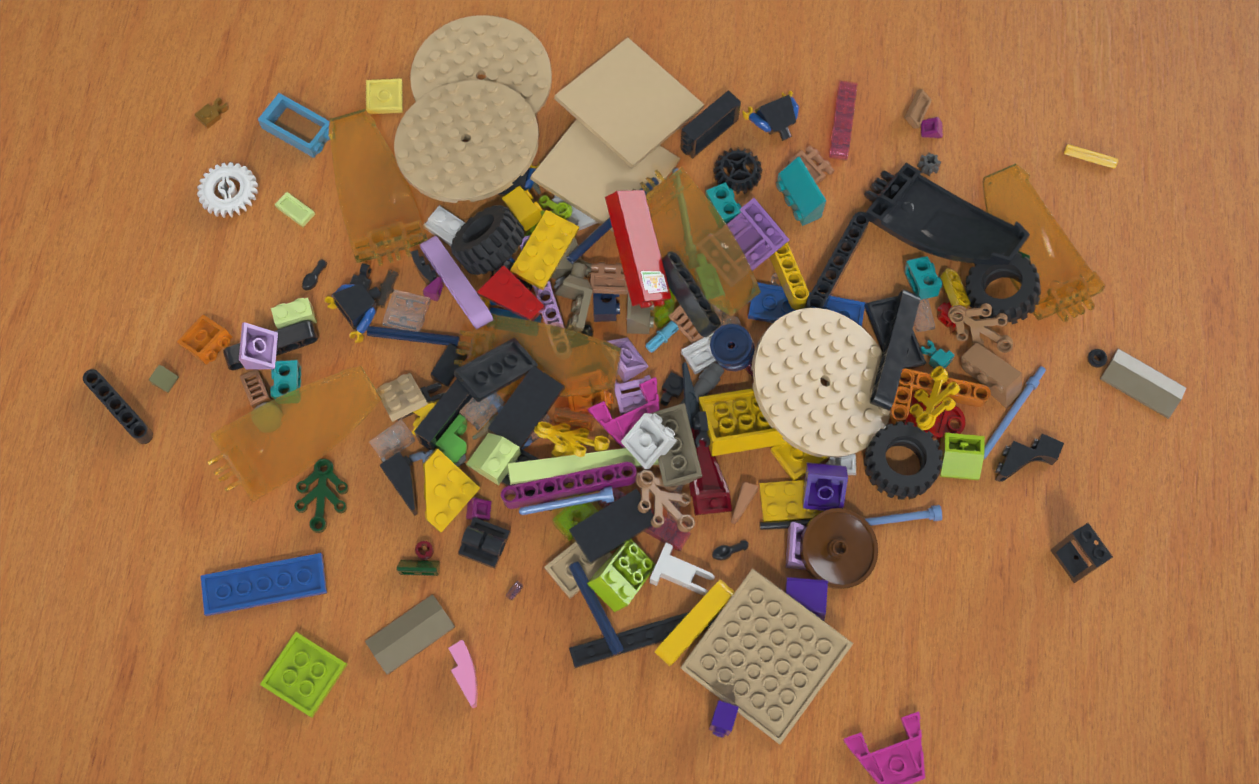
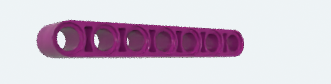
(560, 481)

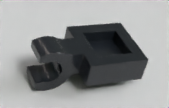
(365, 272)
(673, 387)
(700, 425)

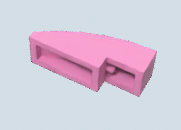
(465, 672)

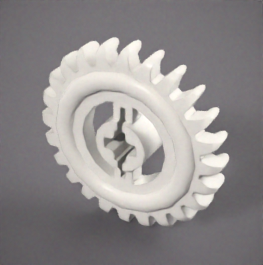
(232, 198)

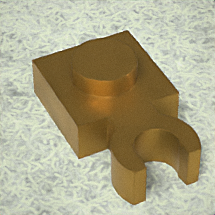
(211, 114)

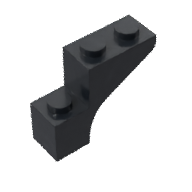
(1018, 455)

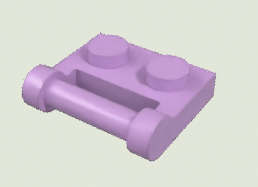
(632, 400)

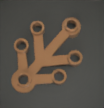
(979, 325)
(661, 500)

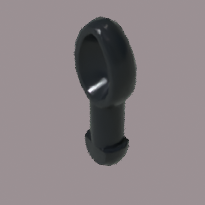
(311, 279)
(724, 551)

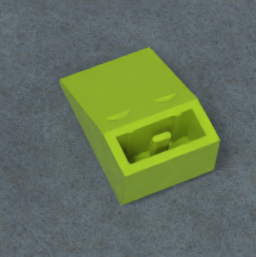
(622, 575)

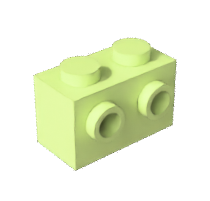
(293, 313)

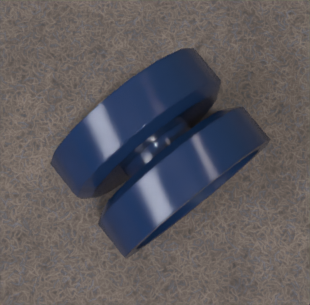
(732, 347)

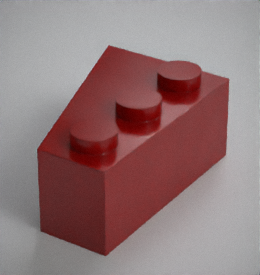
(511, 294)

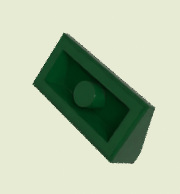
(418, 567)

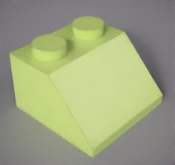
(493, 457)

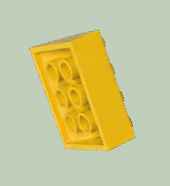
(737, 423)

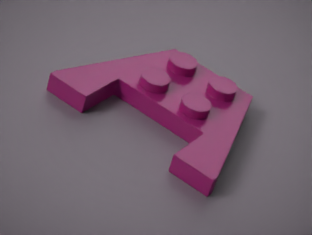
(621, 425)
(897, 763)

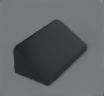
(445, 367)

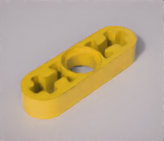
(954, 288)

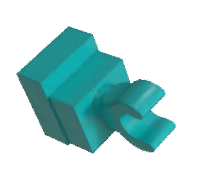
(939, 357)

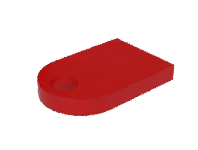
(942, 421)

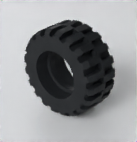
(487, 240)
(1014, 306)
(914, 439)

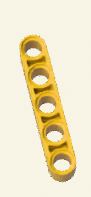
(790, 277)
(694, 623)

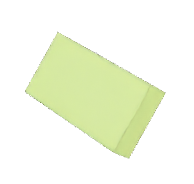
(295, 209)

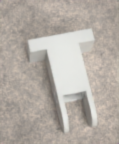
(678, 571)

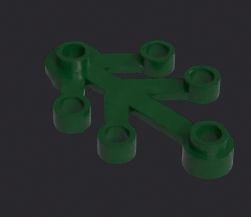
(320, 492)

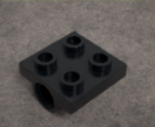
(483, 542)

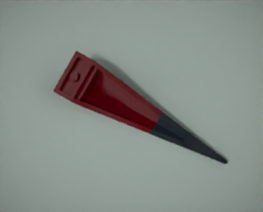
(710, 491)

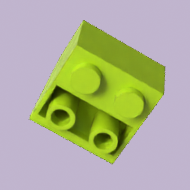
(962, 456)

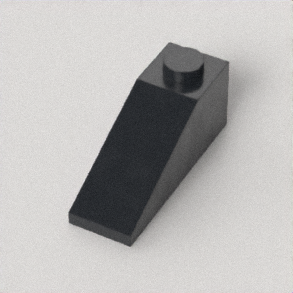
(401, 476)

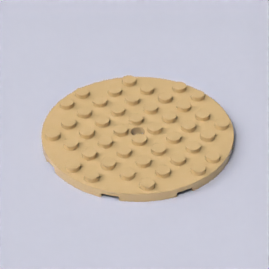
(485, 47)
(449, 170)
(788, 388)

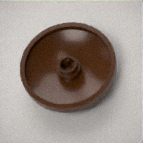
(839, 548)

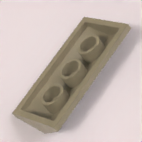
(1143, 383)
(681, 462)
(409, 634)

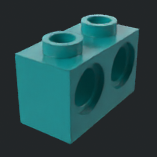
(725, 204)
(923, 278)
(290, 381)

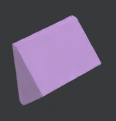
(257, 347)
(631, 361)
(793, 555)

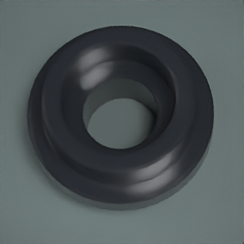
(1097, 353)

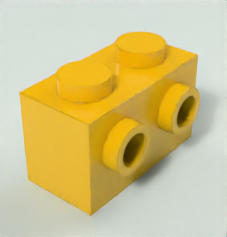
(523, 208)

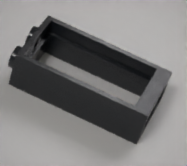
(710, 124)
(442, 415)
(1096, 554)

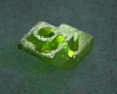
(663, 314)

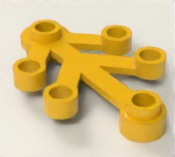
(926, 419)
(562, 431)

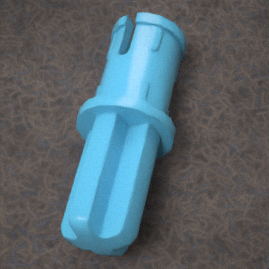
(662, 336)

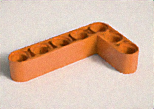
(914, 377)

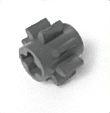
(929, 164)

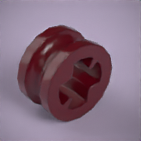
(419, 546)

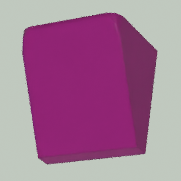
(932, 128)
(434, 289)
(479, 509)

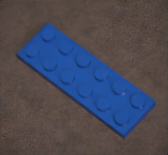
(773, 304)
(263, 584)

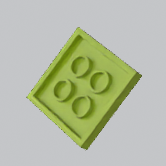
(303, 674)

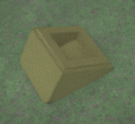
(163, 378)

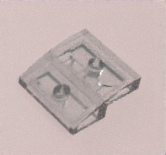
(406, 311)

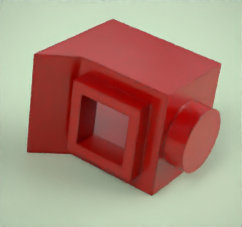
(944, 318)

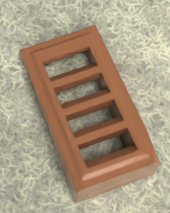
(684, 328)
(264, 398)
(745, 497)

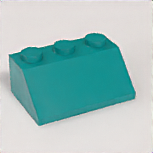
(801, 192)

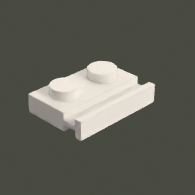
(443, 225)
(699, 354)

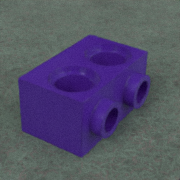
(723, 719)

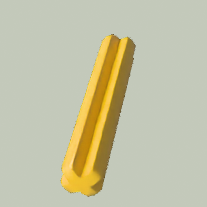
(1091, 156)

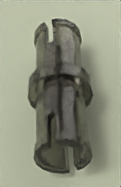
(386, 288)

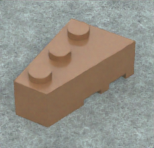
(993, 372)

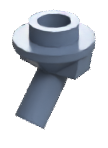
(420, 455)

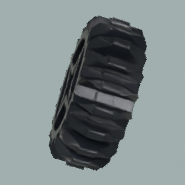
(736, 163)

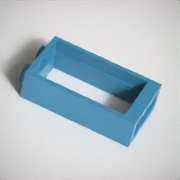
(275, 110)

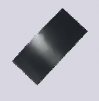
(424, 270)

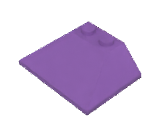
(756, 233)

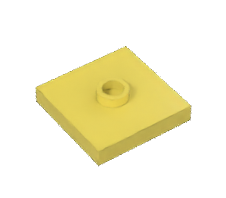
(384, 96)

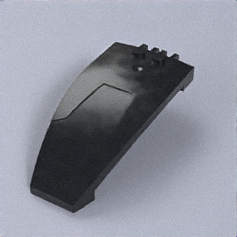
(940, 221)

